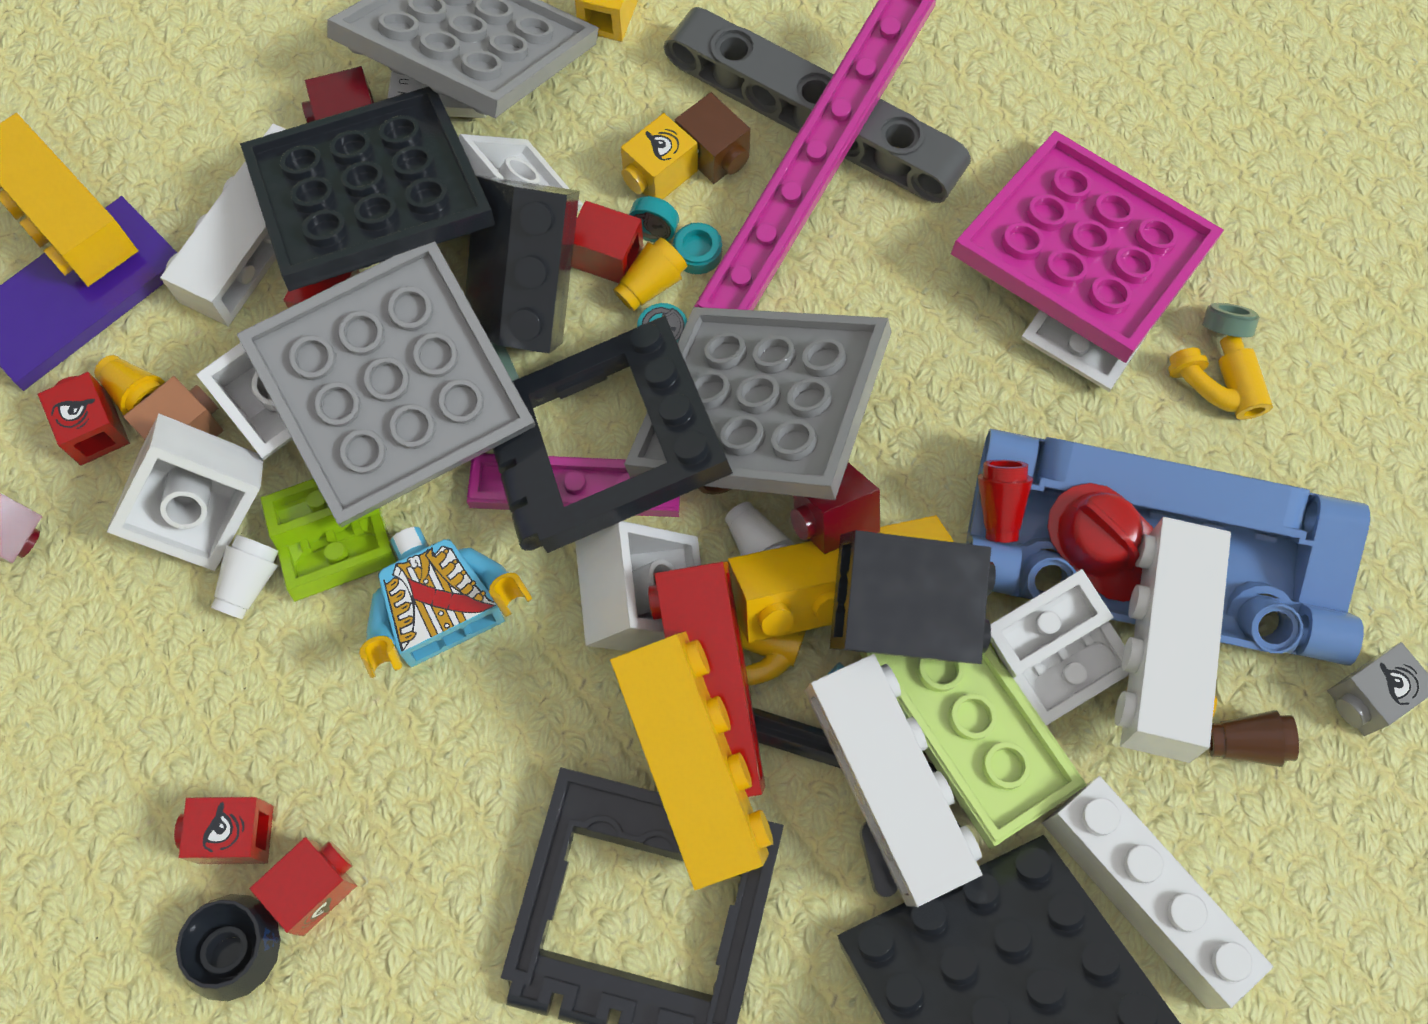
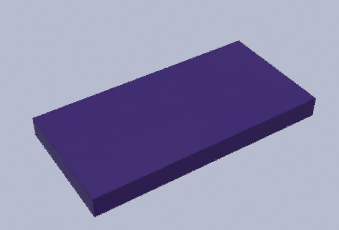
(54, 314)

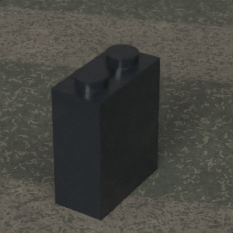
(912, 597)

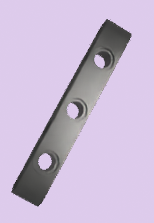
(789, 88)

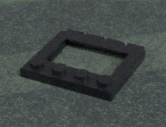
(676, 415)
(590, 990)

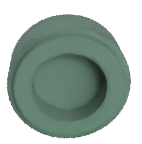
(1231, 320)

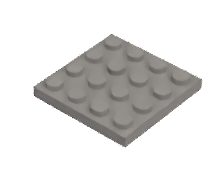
(467, 49)
(386, 381)
(778, 394)

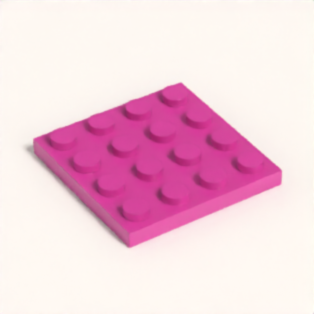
(1087, 244)

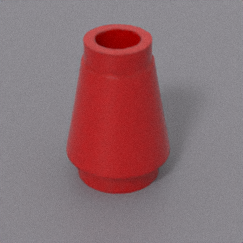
(1004, 497)

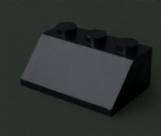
(523, 264)

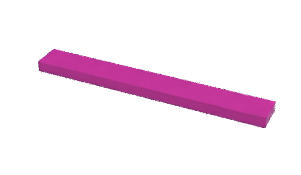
(815, 155)

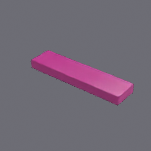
(574, 477)

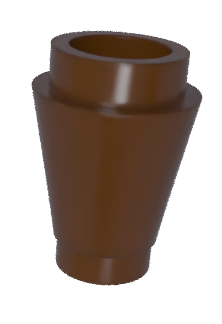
(1256, 739)

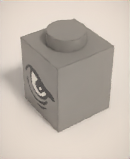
(1381, 690)

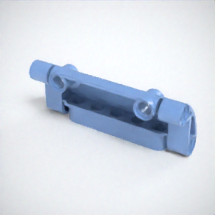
(1281, 540)

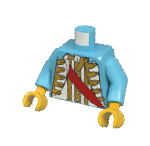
(434, 600)

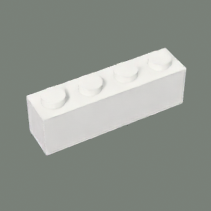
(224, 253)
(1174, 641)
(893, 781)
(1157, 896)

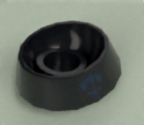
(223, 965)

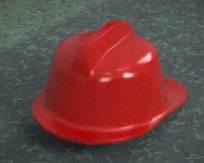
(1101, 535)

